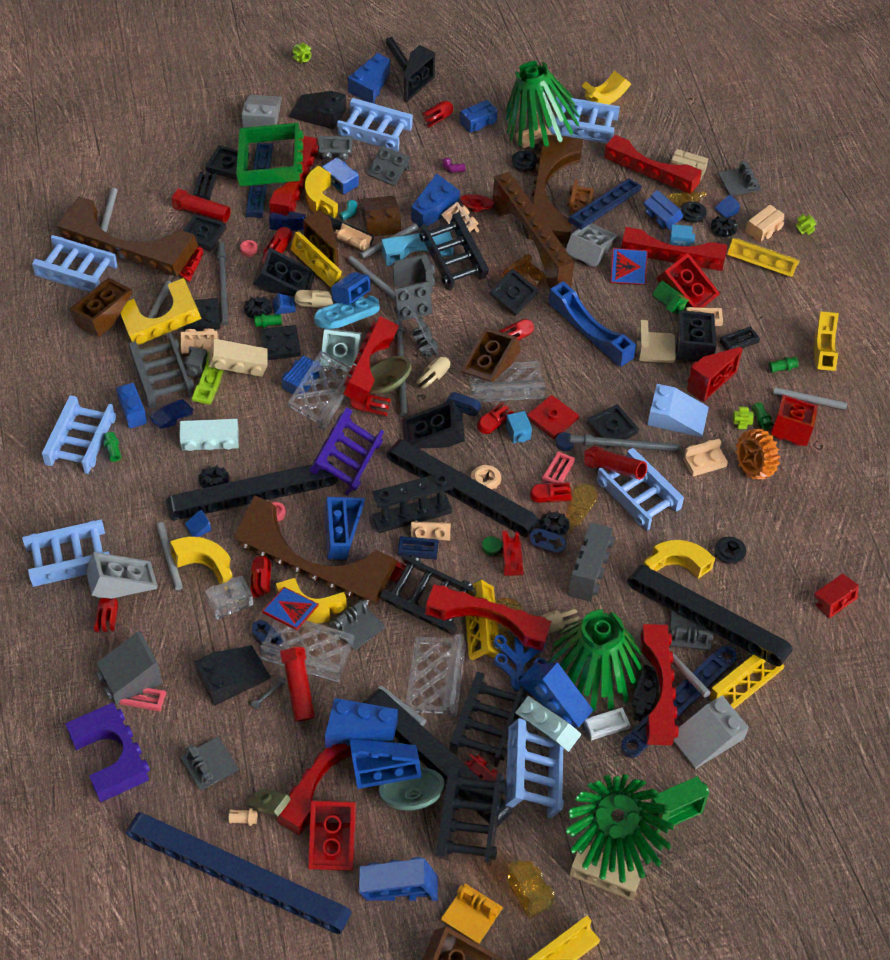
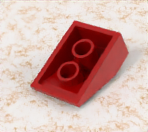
(690, 281)
(712, 372)
(794, 420)
(332, 835)

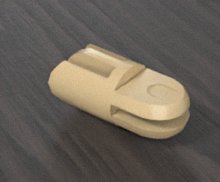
(313, 298)
(434, 371)
(558, 621)

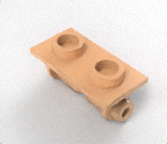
(353, 237)
(431, 530)

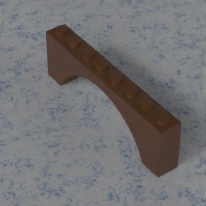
(552, 160)
(510, 198)
(164, 254)
(362, 578)

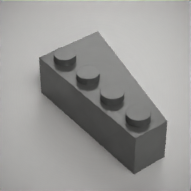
(590, 562)

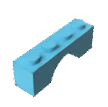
(399, 247)

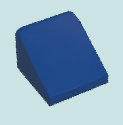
(728, 207)
(283, 304)
(198, 524)

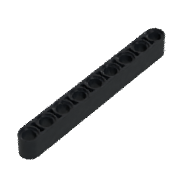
(465, 488)
(242, 491)
(710, 615)
(435, 754)

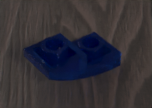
(293, 221)
(168, 415)

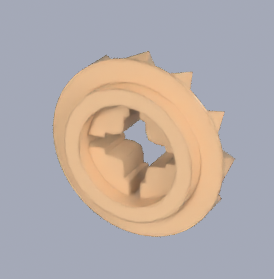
(482, 471)

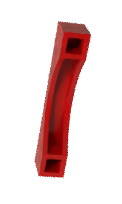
(678, 176)
(285, 198)
(708, 255)
(361, 379)
(447, 604)
(655, 647)
(297, 812)

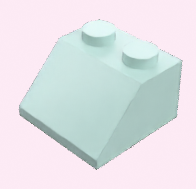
(341, 346)

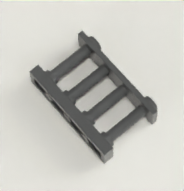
(143, 367)

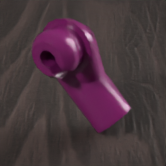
(453, 168)

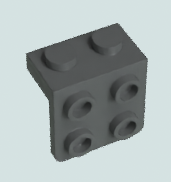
(335, 147)
(413, 271)

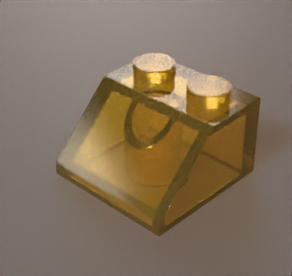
(529, 887)

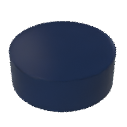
(563, 443)

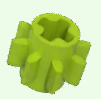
(302, 53)
(806, 224)
(743, 417)

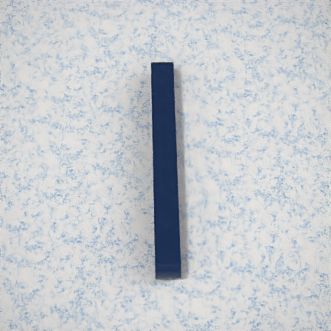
(239, 873)

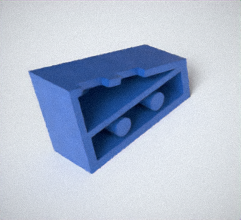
(369, 78)
(433, 201)
(341, 522)
(556, 692)
(359, 721)
(383, 762)
(398, 878)

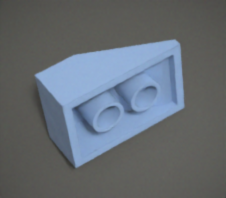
(677, 411)

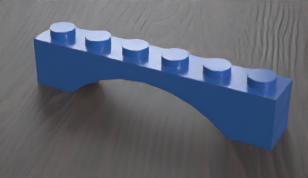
(614, 345)

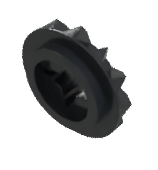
(518, 158)
(688, 207)
(727, 231)
(251, 311)
(206, 474)
(560, 529)
(734, 545)

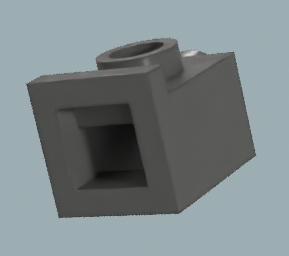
(196, 362)

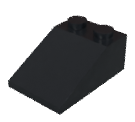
(419, 71)
(320, 108)
(282, 274)
(695, 335)
(435, 427)
(230, 672)

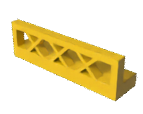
(763, 257)
(316, 259)
(487, 628)
(737, 678)
(570, 944)

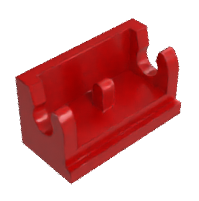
(511, 555)
(836, 595)

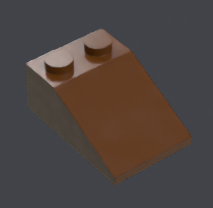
(381, 215)
(321, 234)
(101, 307)
(491, 355)
(450, 945)

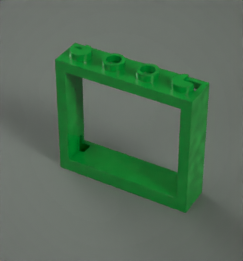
(265, 134)

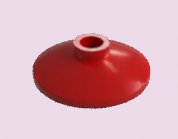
(476, 202)

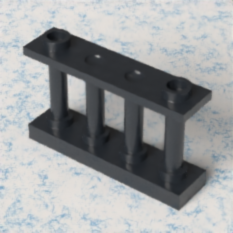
(463, 239)
(421, 511)
(411, 605)
(472, 705)
(453, 803)

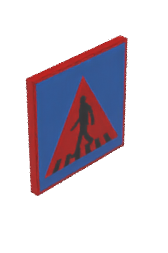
(629, 266)
(290, 608)

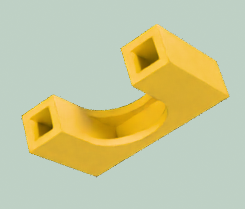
(182, 313)

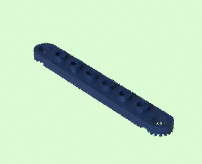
(686, 695)

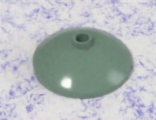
(413, 793)

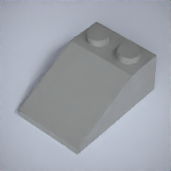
(261, 110)
(590, 244)
(119, 576)
(710, 732)

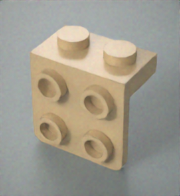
(654, 346)

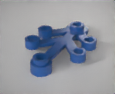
(518, 657)

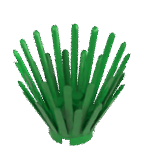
(534, 86)
(600, 641)
(620, 831)

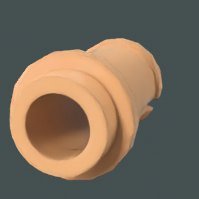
(243, 816)

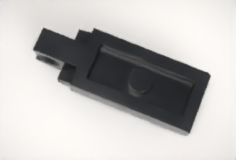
(645, 692)

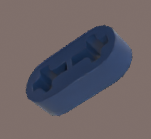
(465, 404)
(546, 545)
(259, 636)

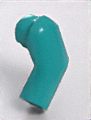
(350, 211)

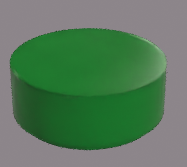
(492, 546)

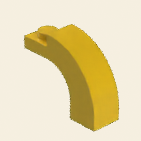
(609, 91)
(315, 184)
(824, 345)
(202, 551)
(681, 553)
(327, 606)

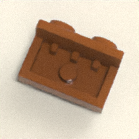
(579, 197)

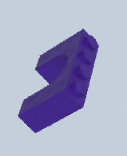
(128, 769)

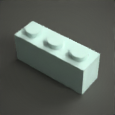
(209, 434)
(548, 723)

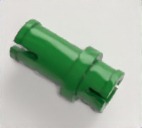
(267, 320)
(784, 364)
(763, 418)
(111, 444)

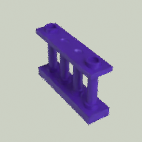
(337, 435)

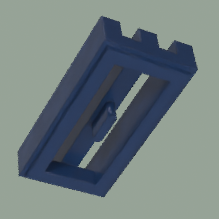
(418, 550)

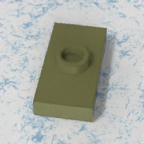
(269, 802)

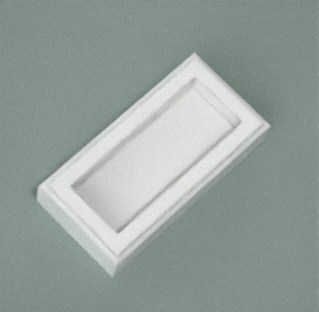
(606, 723)

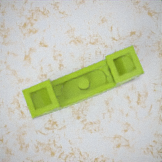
(208, 384)

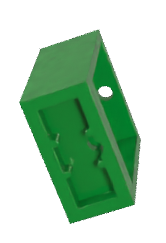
(683, 800)

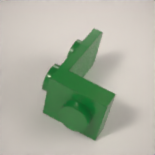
(670, 297)

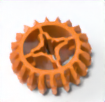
(757, 454)

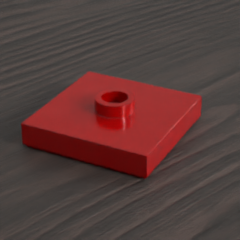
(552, 417)

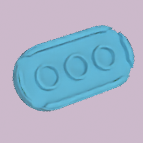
(340, 314)

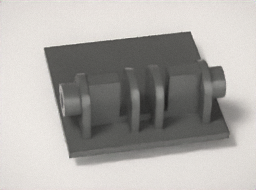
(389, 165)
(740, 180)
(412, 299)
(424, 338)
(359, 622)
(689, 634)
(209, 763)

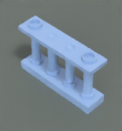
(377, 113)
(589, 130)
(69, 277)
(66, 422)
(658, 485)
(62, 569)
(517, 773)

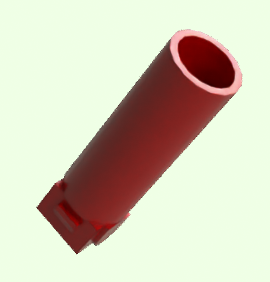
(184, 201)
(615, 462)
(298, 683)

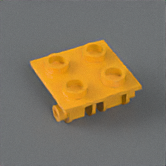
(471, 913)

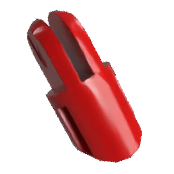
(438, 113)
(280, 240)
(520, 329)
(368, 404)
(493, 418)
(551, 492)
(260, 576)
(106, 615)

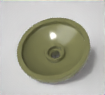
(389, 374)

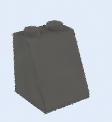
(129, 669)

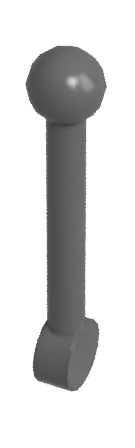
(256, 703)

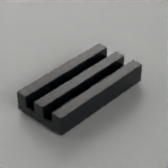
(206, 177)
(741, 341)

